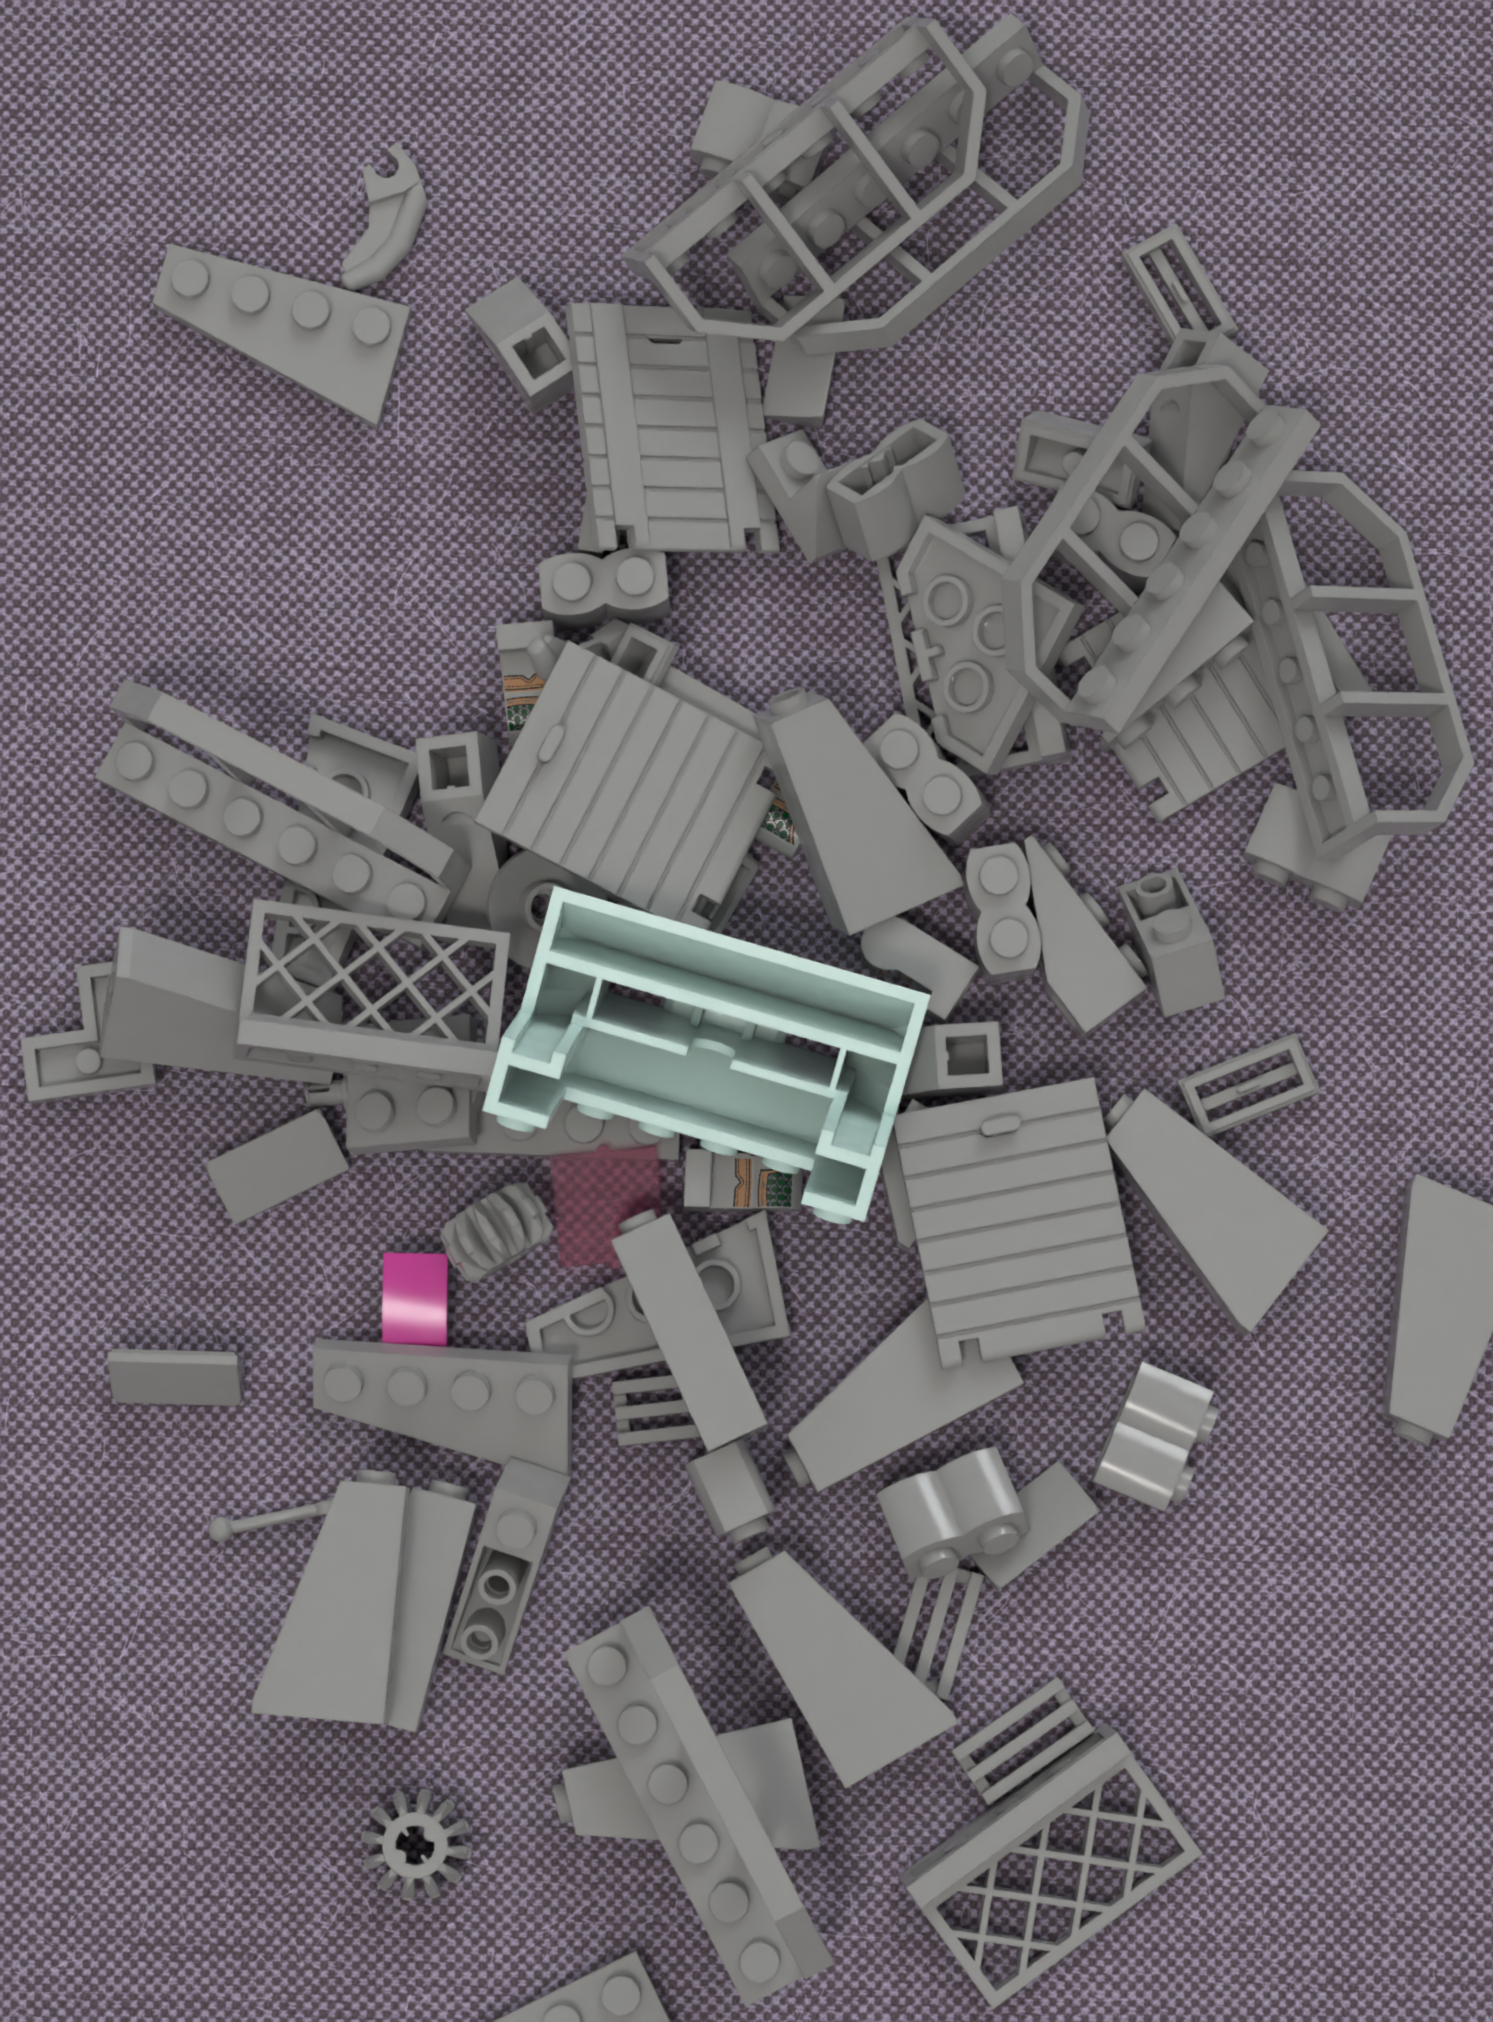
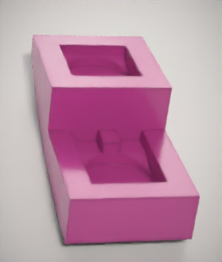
(415, 1299)

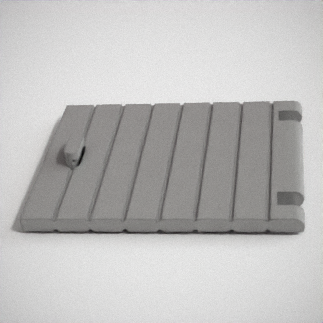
(669, 430)
(1221, 726)
(633, 789)
(1018, 1226)

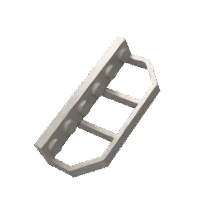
(806, 134)
(906, 143)
(1190, 570)
(1301, 681)
(266, 829)
(698, 1807)

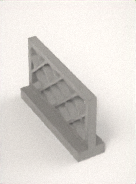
(1044, 734)
(361, 1049)
(1017, 1819)

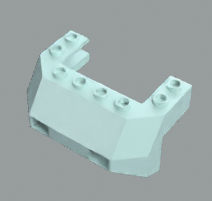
(714, 1051)

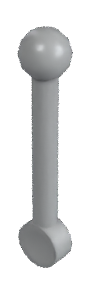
(222, 1528)

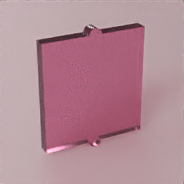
(597, 1194)

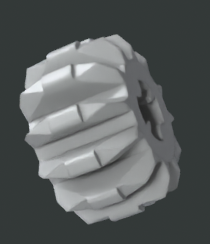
(496, 1231)
(399, 1858)

